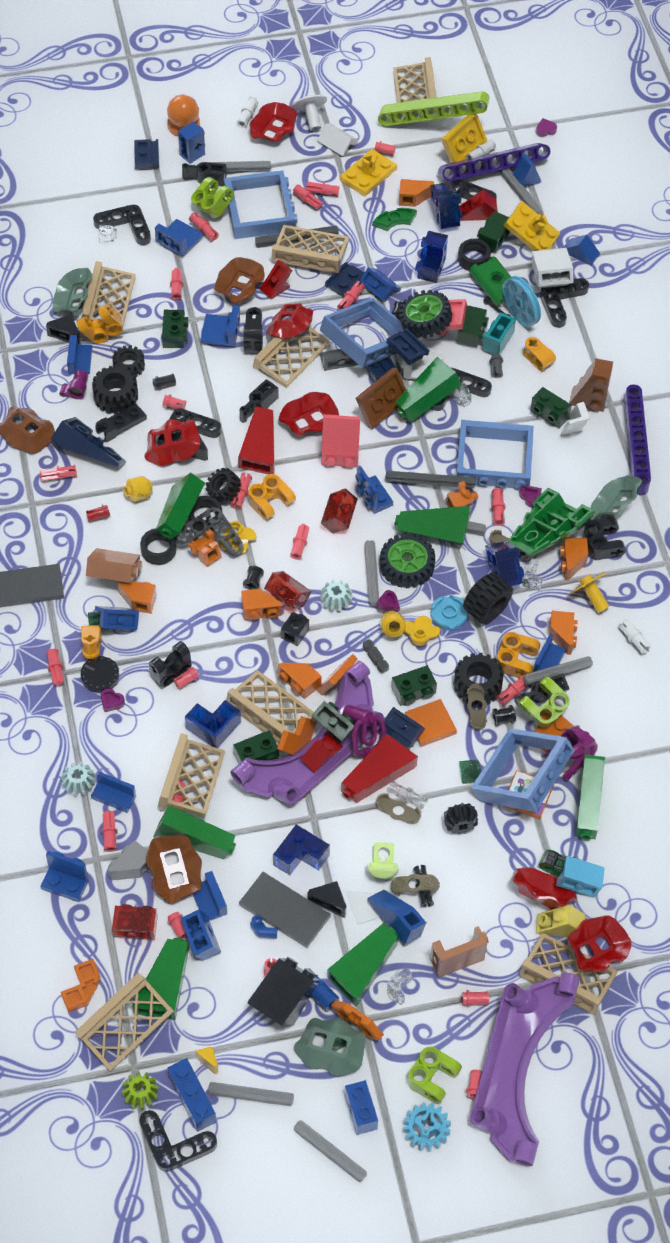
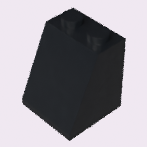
(284, 991)

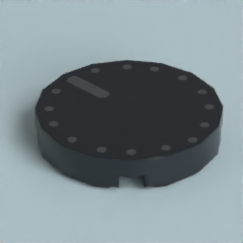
(99, 674)

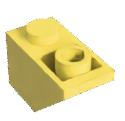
(559, 921)

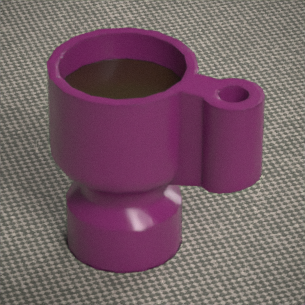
(76, 387)

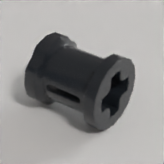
(253, 577)
(504, 715)

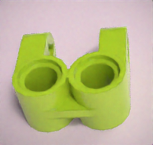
(210, 203)
(549, 706)
(421, 1067)

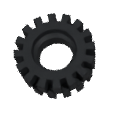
(129, 354)
(218, 480)

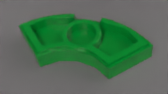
(396, 217)

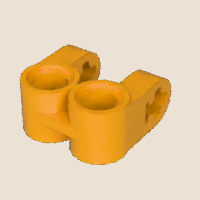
(99, 329)
(270, 488)
(521, 644)

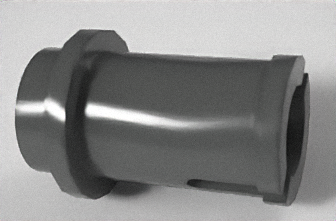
(496, 363)

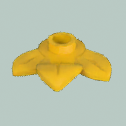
(245, 534)
(421, 630)

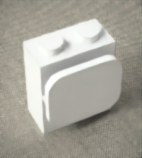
(552, 267)

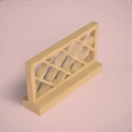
(429, 83)
(308, 258)
(94, 290)
(278, 345)
(260, 715)
(174, 776)
(584, 998)
(112, 1007)

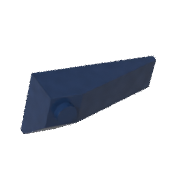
(78, 438)

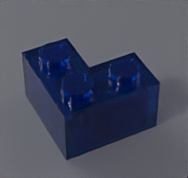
(446, 204)
(432, 256)
(505, 561)
(214, 726)
(300, 846)

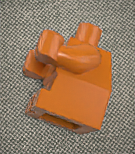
(461, 497)
(206, 548)

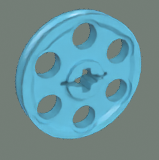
(521, 301)

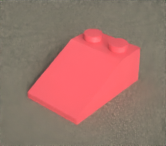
(340, 440)

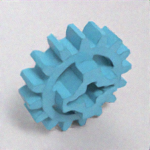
(436, 1128)

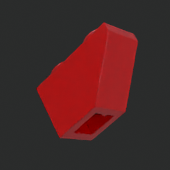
(478, 207)

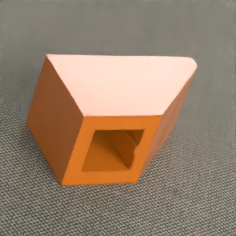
(414, 192)
(574, 556)
(138, 595)
(259, 604)
(562, 628)
(300, 677)

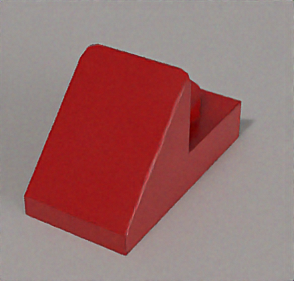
(276, 280)
(321, 752)

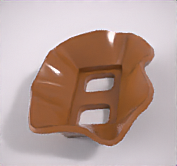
(231, 272)
(20, 438)
(188, 864)

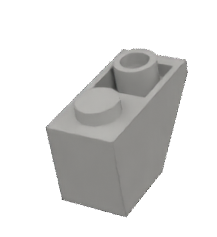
(130, 863)

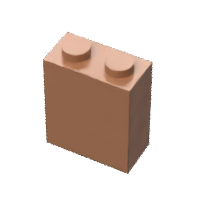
(113, 565)

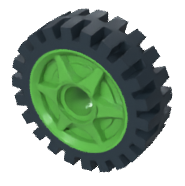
(425, 313)
(411, 572)

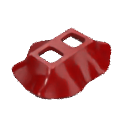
(267, 115)
(296, 325)
(304, 407)
(170, 450)
(544, 885)
(592, 929)

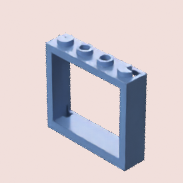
(260, 227)
(363, 357)
(497, 431)
(543, 781)

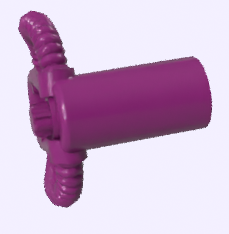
(364, 718)

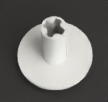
(310, 104)

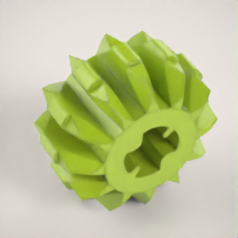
(142, 1097)

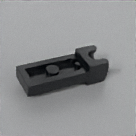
(120, 422)

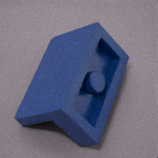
(378, 283)
(78, 356)
(118, 617)
(549, 656)
(114, 792)
(210, 899)

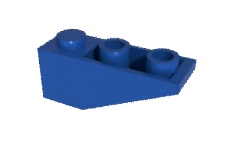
(398, 915)

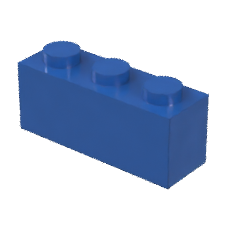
(192, 1094)

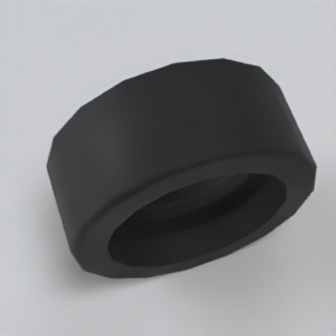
(473, 245)
(204, 501)
(157, 558)

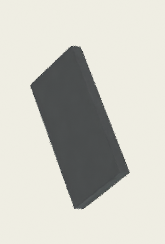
(31, 585)
(285, 909)

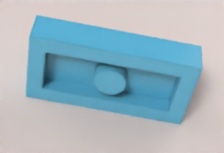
(581, 877)

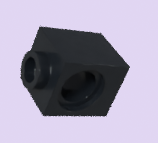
(295, 635)

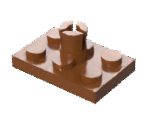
(380, 398)

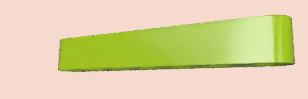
(440, 111)

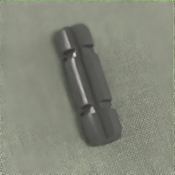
(375, 656)

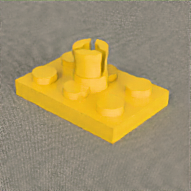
(464, 138)
(368, 172)
(531, 228)

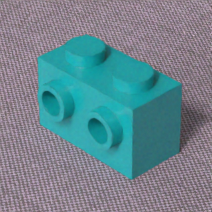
(499, 334)

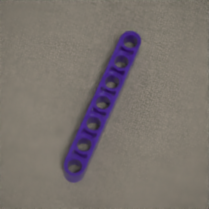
(486, 162)
(637, 437)

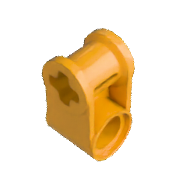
(540, 355)
(91, 638)

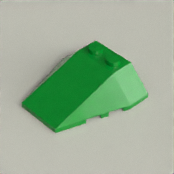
(549, 523)

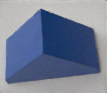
(526, 172)
(582, 249)

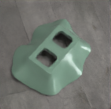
(67, 287)
(612, 493)
(324, 1057)

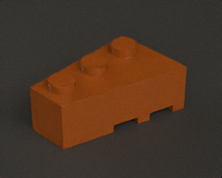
(593, 386)

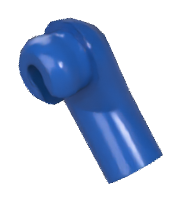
(260, 928)

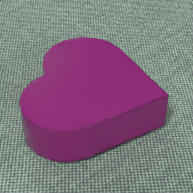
(546, 128)
(529, 494)
(388, 601)
(112, 700)

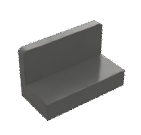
(336, 359)

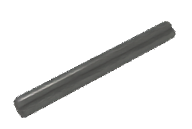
(272, 239)
(429, 479)

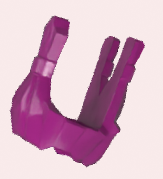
(582, 743)

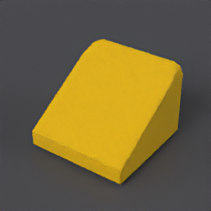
(208, 1059)

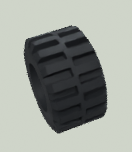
(114, 378)
(488, 598)
(480, 666)

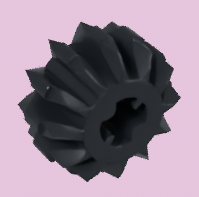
(461, 818)

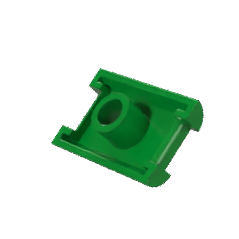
(491, 278)

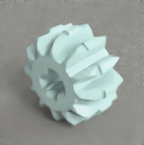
(336, 595)
(75, 772)

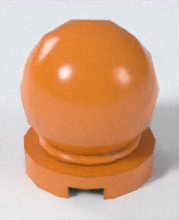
(181, 112)

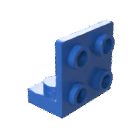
(177, 236)
(221, 329)
(372, 491)
(65, 876)

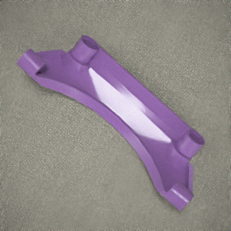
(289, 772)
(517, 1031)

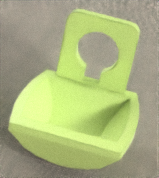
(380, 869)

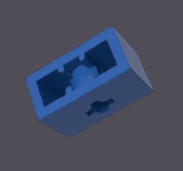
(191, 142)
(200, 935)
(361, 1107)

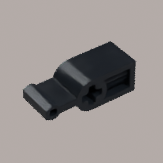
(203, 170)
(260, 397)
(558, 679)

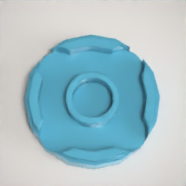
(449, 613)

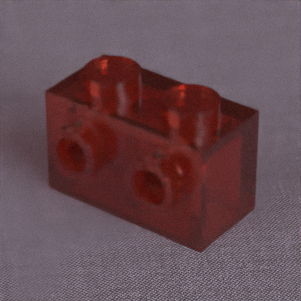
(339, 511)
(287, 589)
(135, 922)

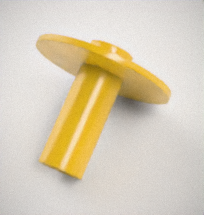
(593, 592)

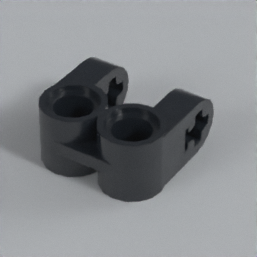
(253, 331)
(606, 548)
(173, 666)

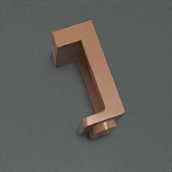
(460, 956)

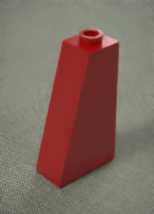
(258, 445)
(380, 766)

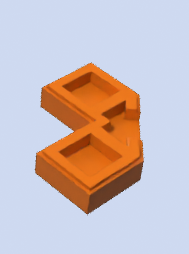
(292, 742)
(81, 995)
(350, 1014)

